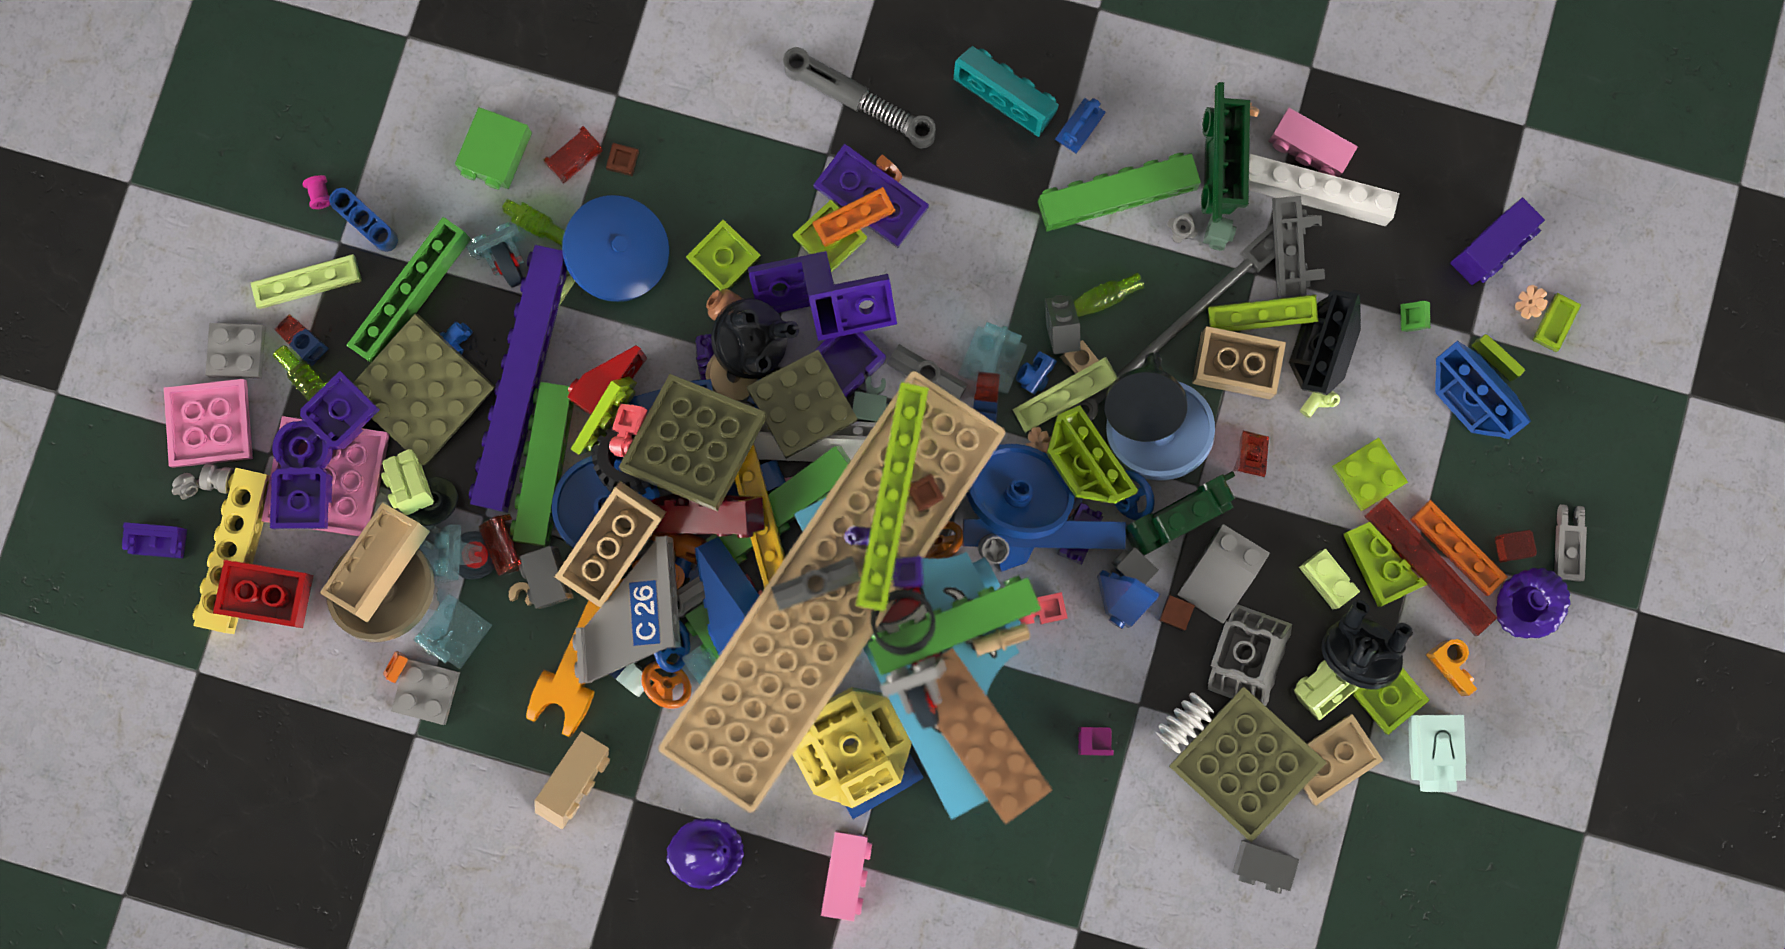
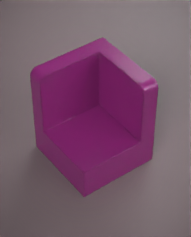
(1094, 741)

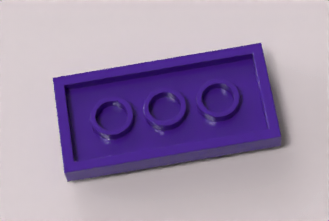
(853, 177)

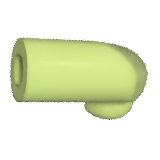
(1319, 400)

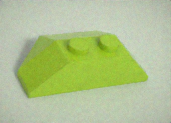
(1087, 460)

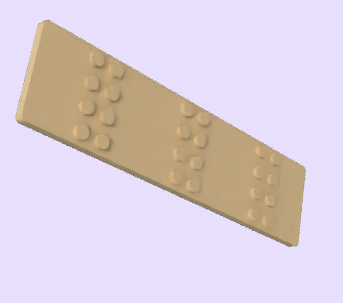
(792, 660)

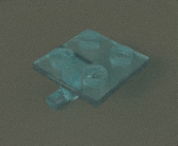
(994, 351)
(453, 632)

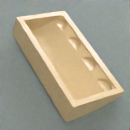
(375, 562)

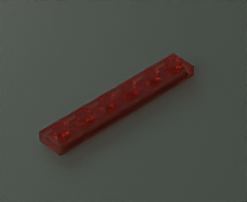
(1431, 567)

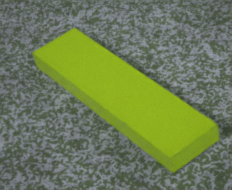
(1264, 313)

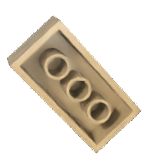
(610, 544)

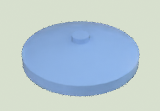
(1174, 454)

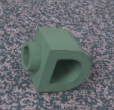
(1219, 233)

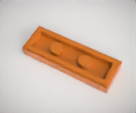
(853, 217)

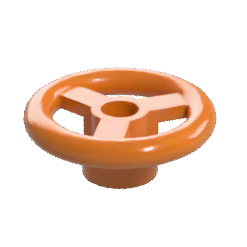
(946, 546)
(661, 690)

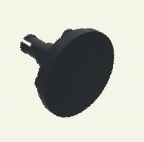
(750, 338)
(1146, 402)
(1365, 650)

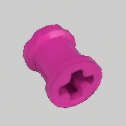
(317, 191)

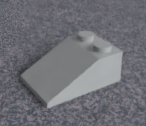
(1223, 573)

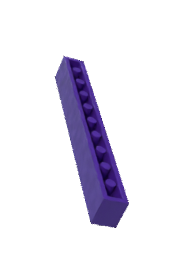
(520, 378)

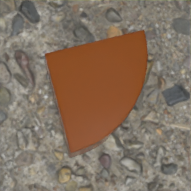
(889, 168)

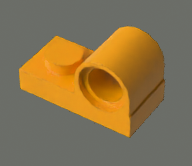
(1458, 678)

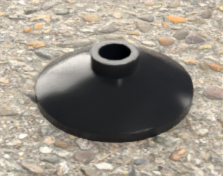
(444, 495)

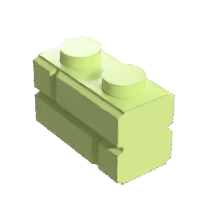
(406, 482)
(1329, 579)
(1322, 691)

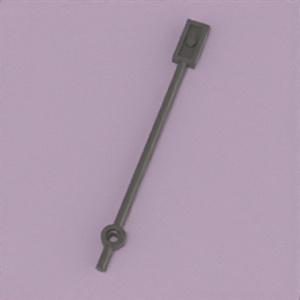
(1256, 255)

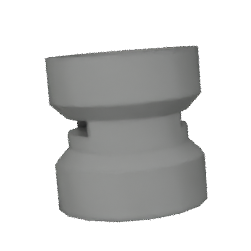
(215, 478)
(997, 551)

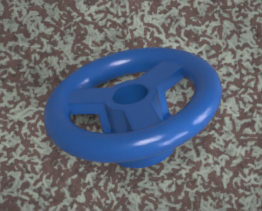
(1128, 506)
(682, 651)

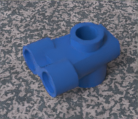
(456, 334)
(1034, 376)

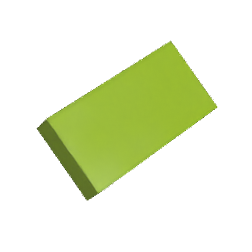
(1556, 322)
(1498, 357)

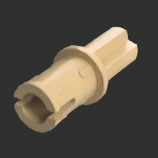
(1001, 639)

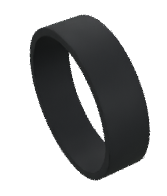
(911, 649)

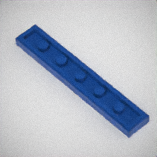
(1071, 535)

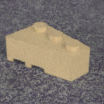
(571, 780)

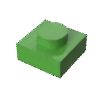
(1415, 316)

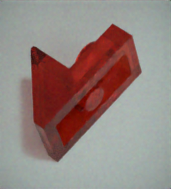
(1252, 454)

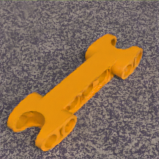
(563, 686)

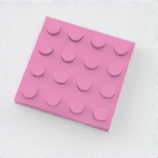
(354, 481)

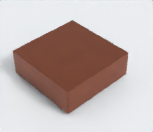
(622, 159)
(925, 493)
(1176, 612)

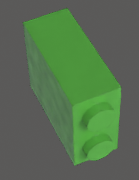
(493, 149)

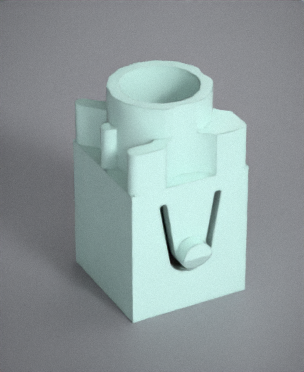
(1437, 751)

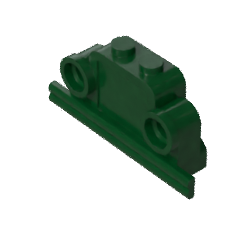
(1226, 155)
(1181, 516)

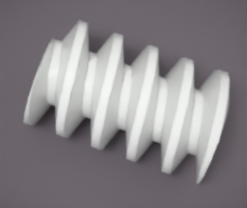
(1185, 722)

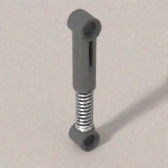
(856, 96)

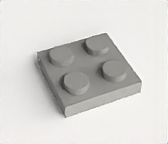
(235, 350)
(425, 692)

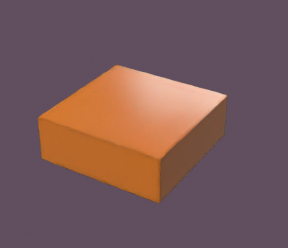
(395, 666)

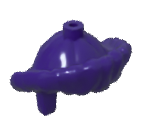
(1532, 603)
(705, 853)

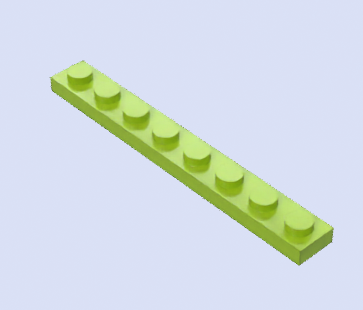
(892, 497)

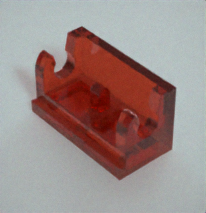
(573, 155)
(500, 544)

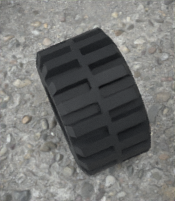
(604, 466)

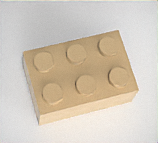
(1238, 363)

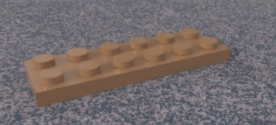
(986, 742)

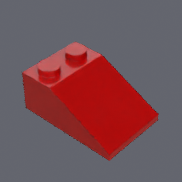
(592, 385)
(263, 594)

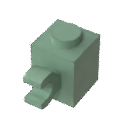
(870, 405)

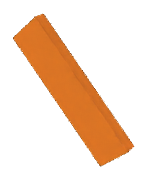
(1459, 548)

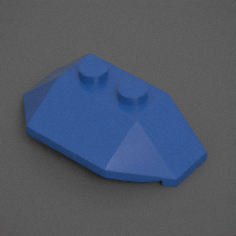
(1477, 393)

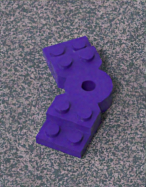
(302, 483)

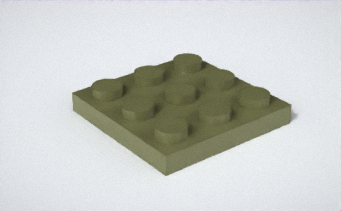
(802, 404)

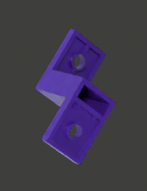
(832, 305)

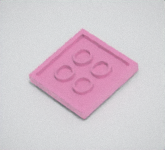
(208, 423)

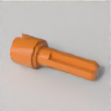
(683, 544)

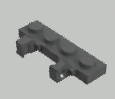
(1289, 227)

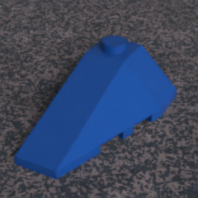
(726, 589)
(1124, 598)

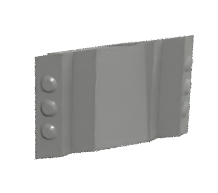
(1249, 653)

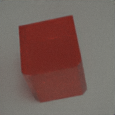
(1515, 546)

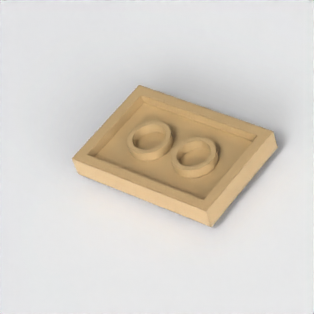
(1347, 756)

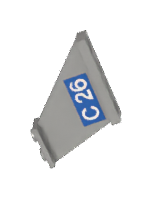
(634, 620)

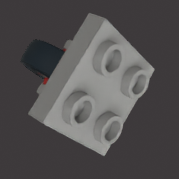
(918, 689)

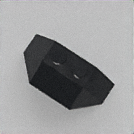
(1327, 346)

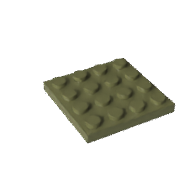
(422, 389)
(693, 442)
(1247, 764)

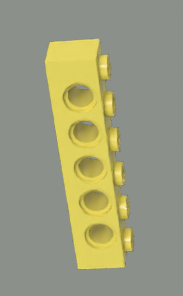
(225, 535)

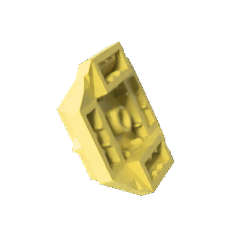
(869, 764)

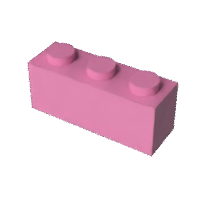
(1312, 144)
(846, 876)

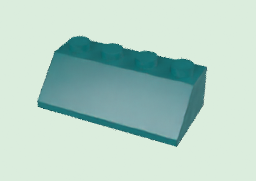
(1005, 90)

